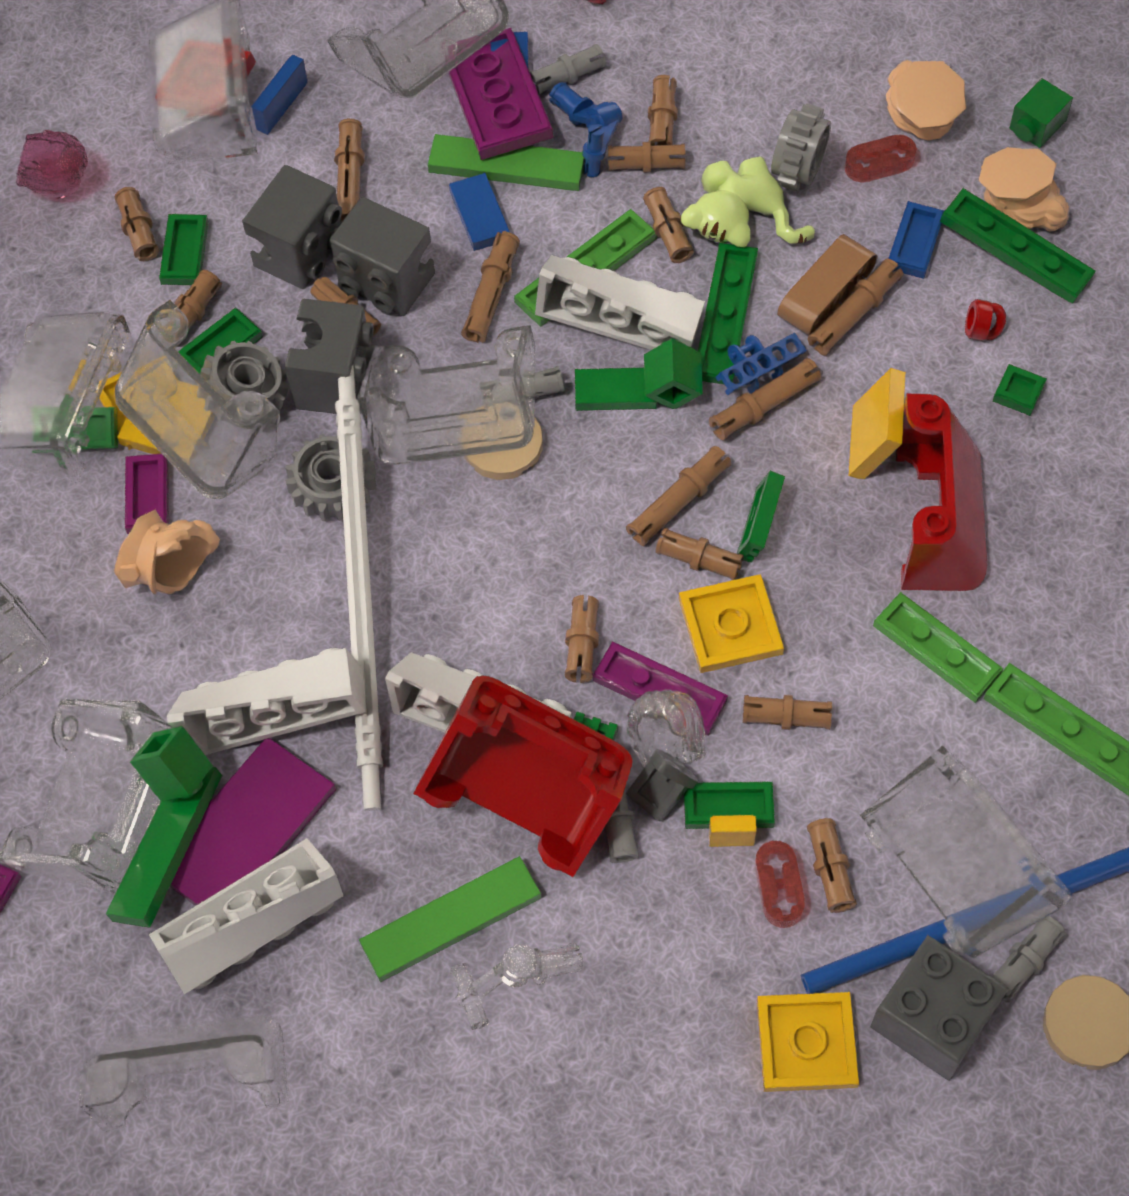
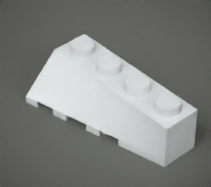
(615, 304)
(432, 691)
(271, 701)
(247, 916)

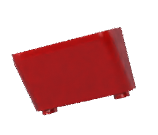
(947, 538)
(529, 770)

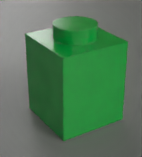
(1040, 113)
(673, 374)
(172, 764)

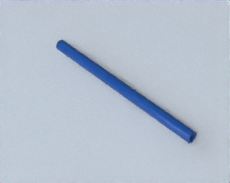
(907, 944)

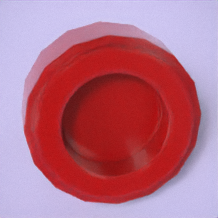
(980, 317)

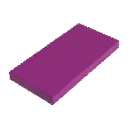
(500, 99)
(251, 821)

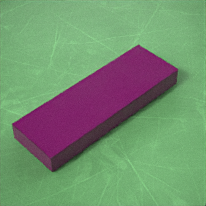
(636, 674)

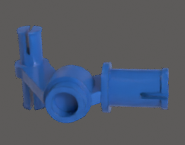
(599, 119)

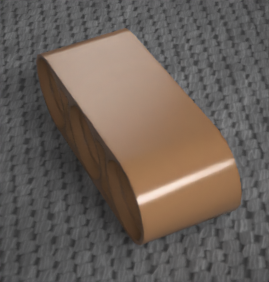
(826, 284)

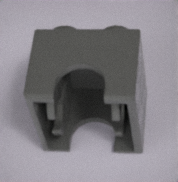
(294, 225)
(380, 257)
(335, 343)
(938, 1007)

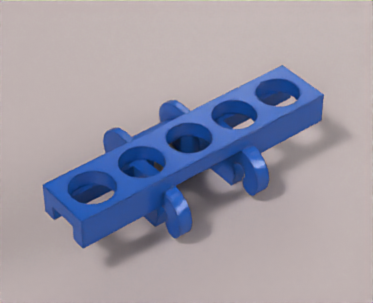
(758, 354)

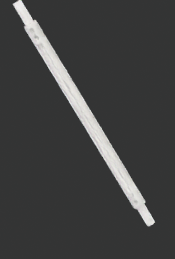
(359, 588)

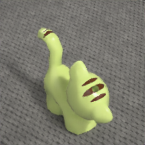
(724, 213)

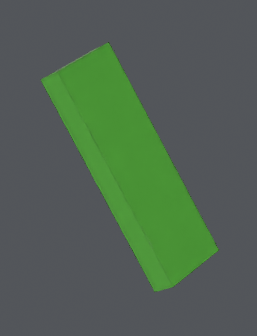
(938, 647)

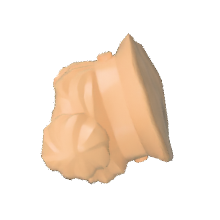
(925, 98)
(1024, 188)
(164, 553)

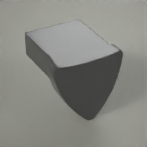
(661, 784)

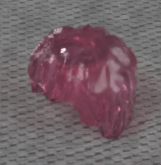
(52, 164)

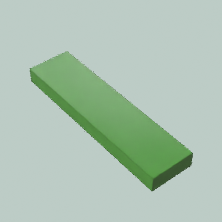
(521, 166)
(603, 251)
(1062, 725)
(450, 919)

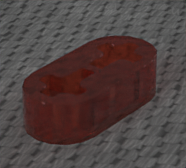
(880, 158)
(769, 886)

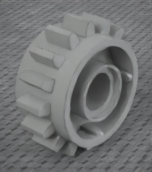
(801, 147)
(247, 364)
(307, 474)

